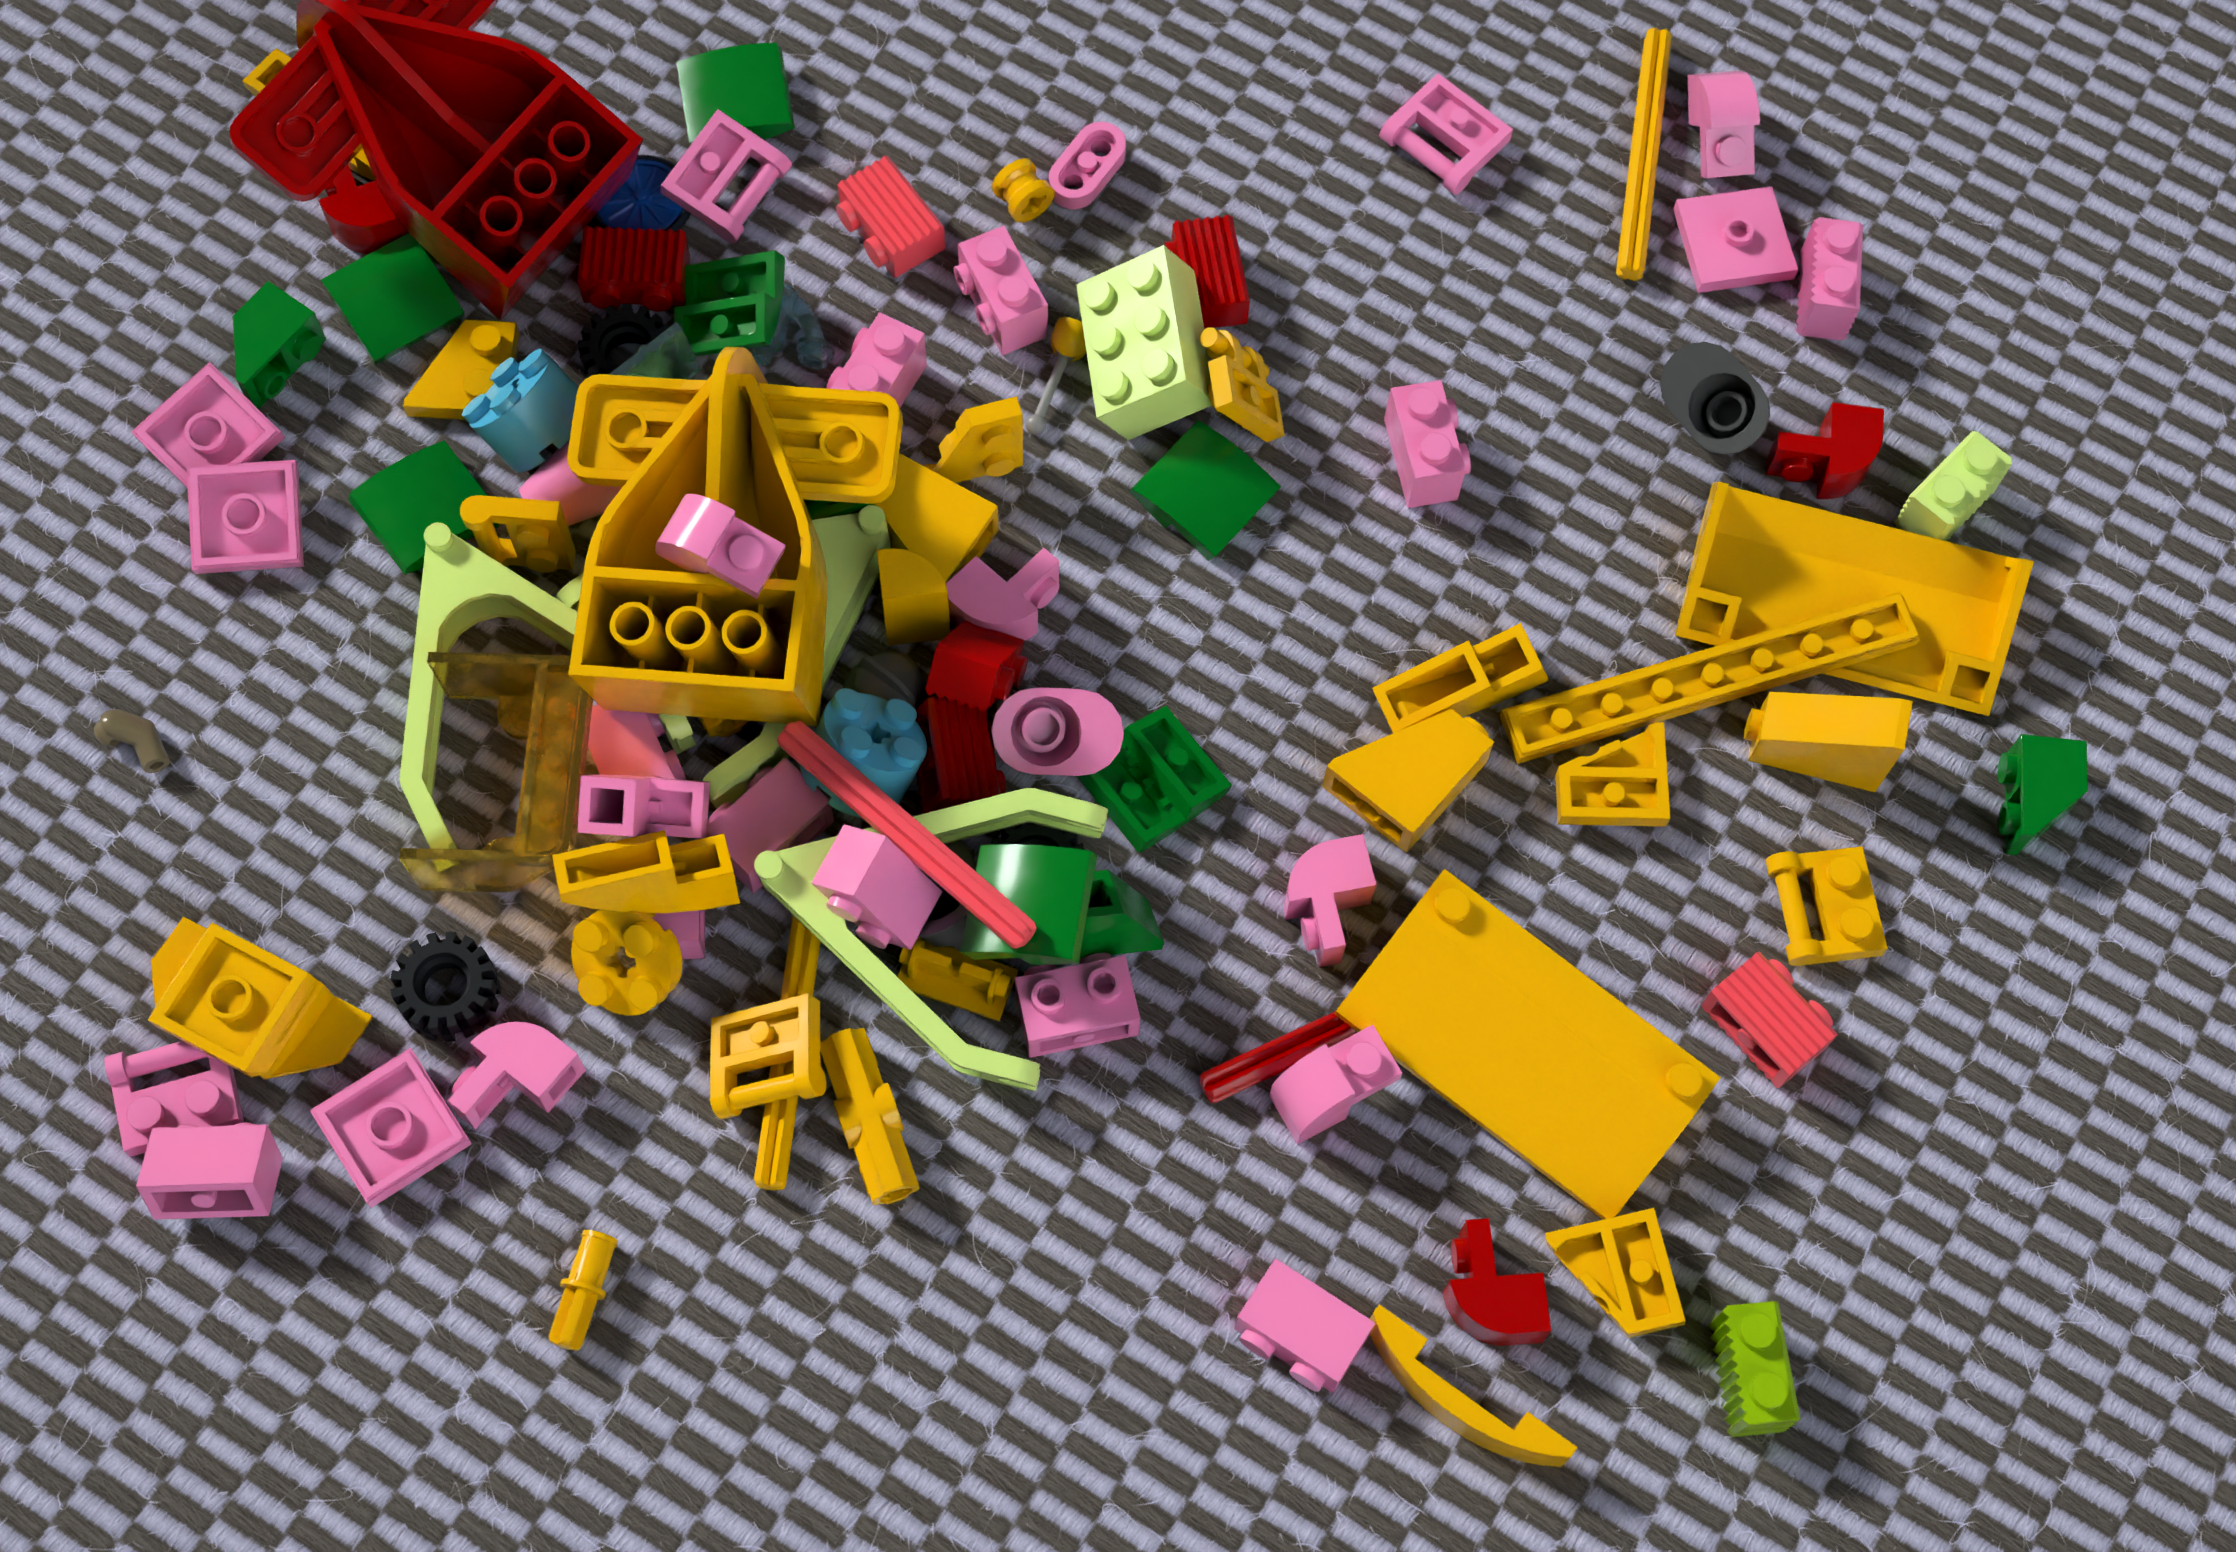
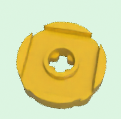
(603, 976)

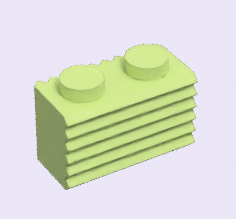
(1955, 489)

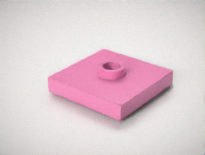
(1735, 239)
(207, 425)
(245, 516)
(390, 1127)

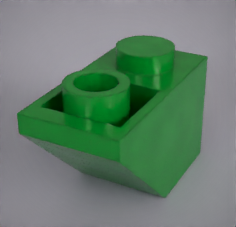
(272, 341)
(2041, 784)
(1118, 919)

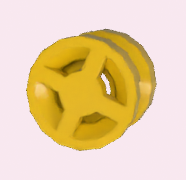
(1023, 190)

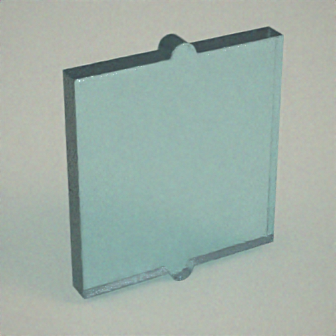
(663, 357)

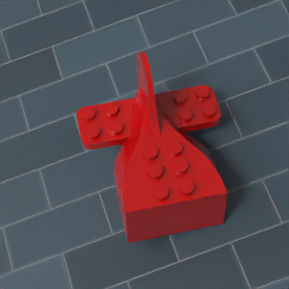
(465, 131)

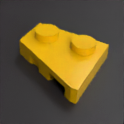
(462, 369)
(983, 442)
(1617, 784)
(1623, 1270)

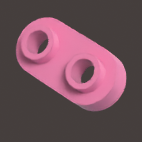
(1084, 169)

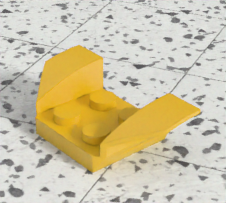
(248, 1005)

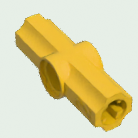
(868, 1116)

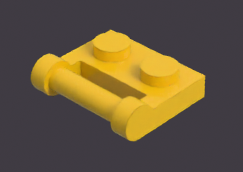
(535, 530)
(1841, 900)
(762, 1039)

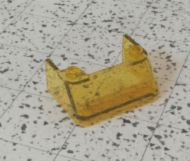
(554, 716)

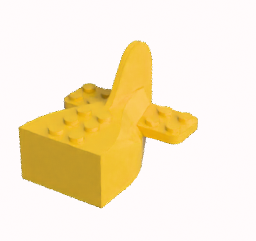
(690, 640)

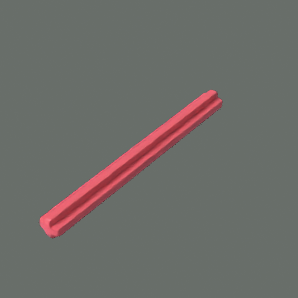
(907, 834)

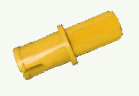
(582, 1290)

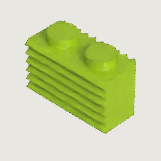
(1754, 1369)

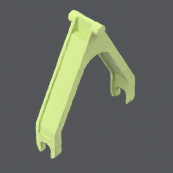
(852, 571)
(456, 593)
(789, 877)

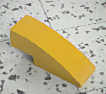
(1462, 679)
(648, 875)

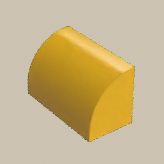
(912, 597)

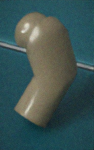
(125, 727)

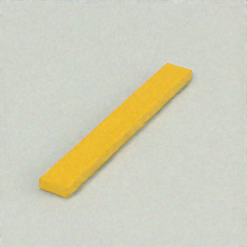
(1709, 677)

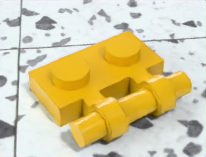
(1241, 385)

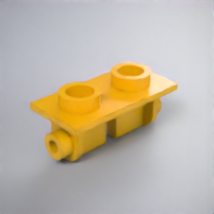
(957, 979)

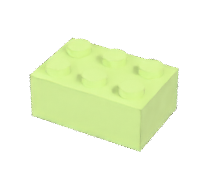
(1145, 343)

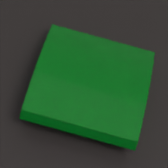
(741, 82)
(393, 298)
(732, 302)
(1205, 489)
(412, 496)
(1156, 780)
(1046, 885)

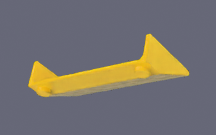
(1785, 562)
(1528, 1046)

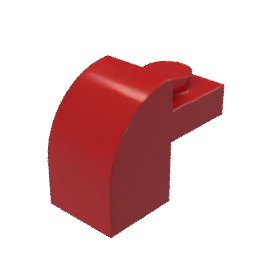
(359, 214)
(1835, 458)
(1490, 1306)

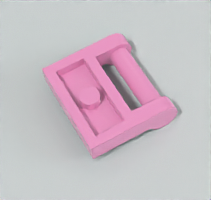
(1455, 122)
(713, 164)
(197, 1100)

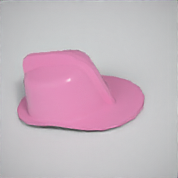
(1057, 731)

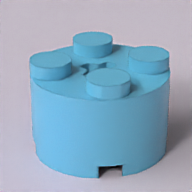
(524, 410)
(875, 738)

